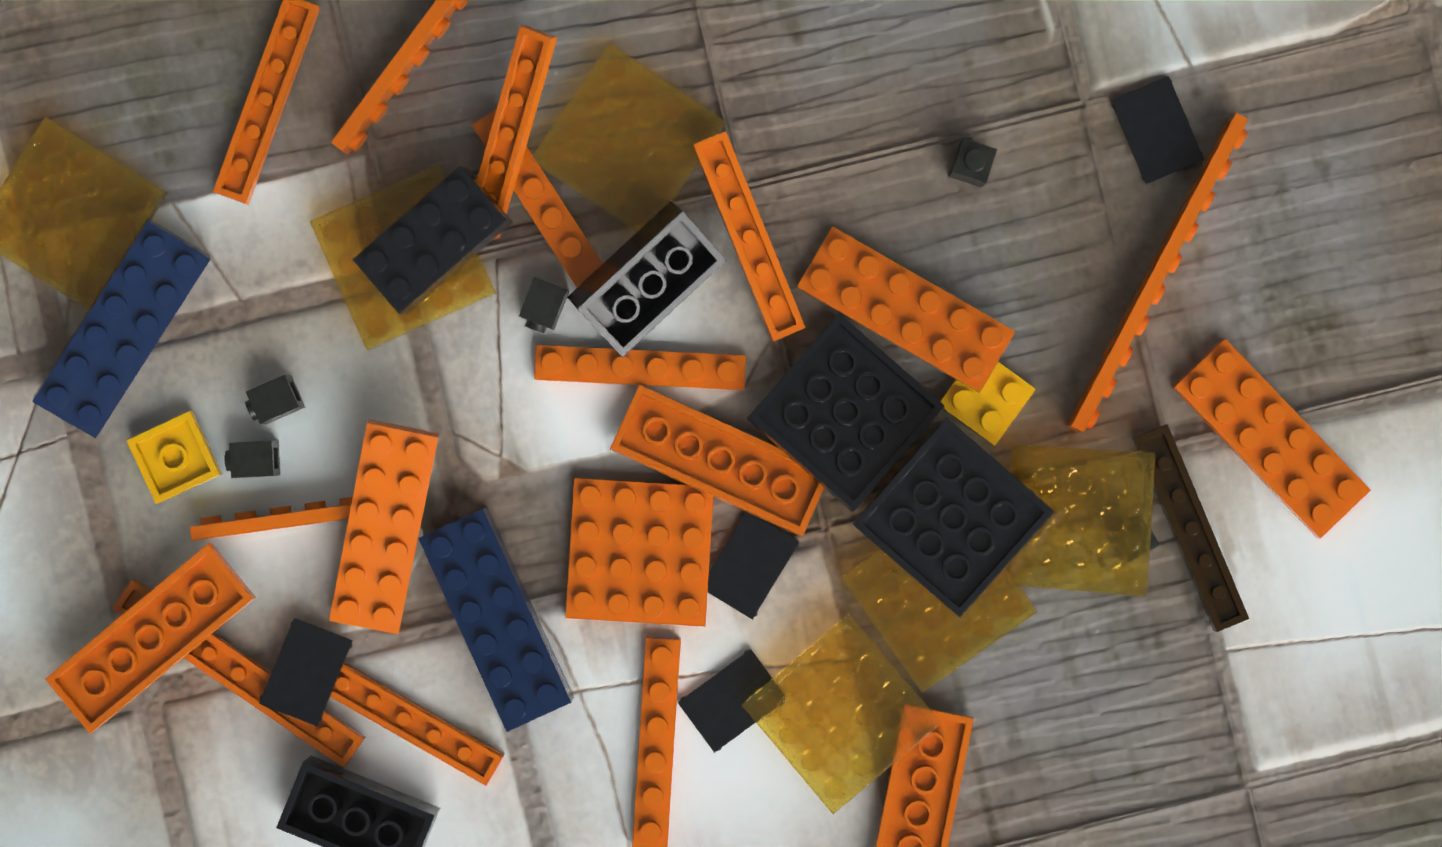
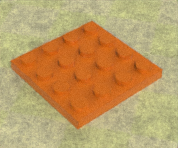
(639, 552)

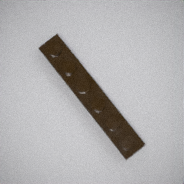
(1192, 530)

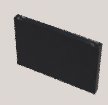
(1157, 130)
(750, 564)
(306, 672)
(717, 704)

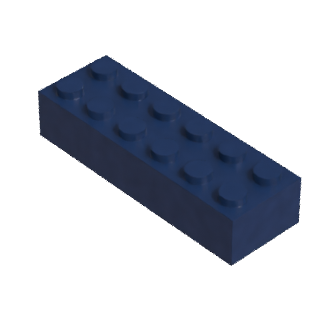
(121, 328)
(496, 619)

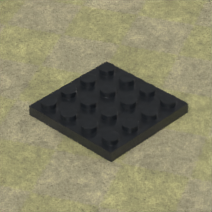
(845, 412)
(953, 517)

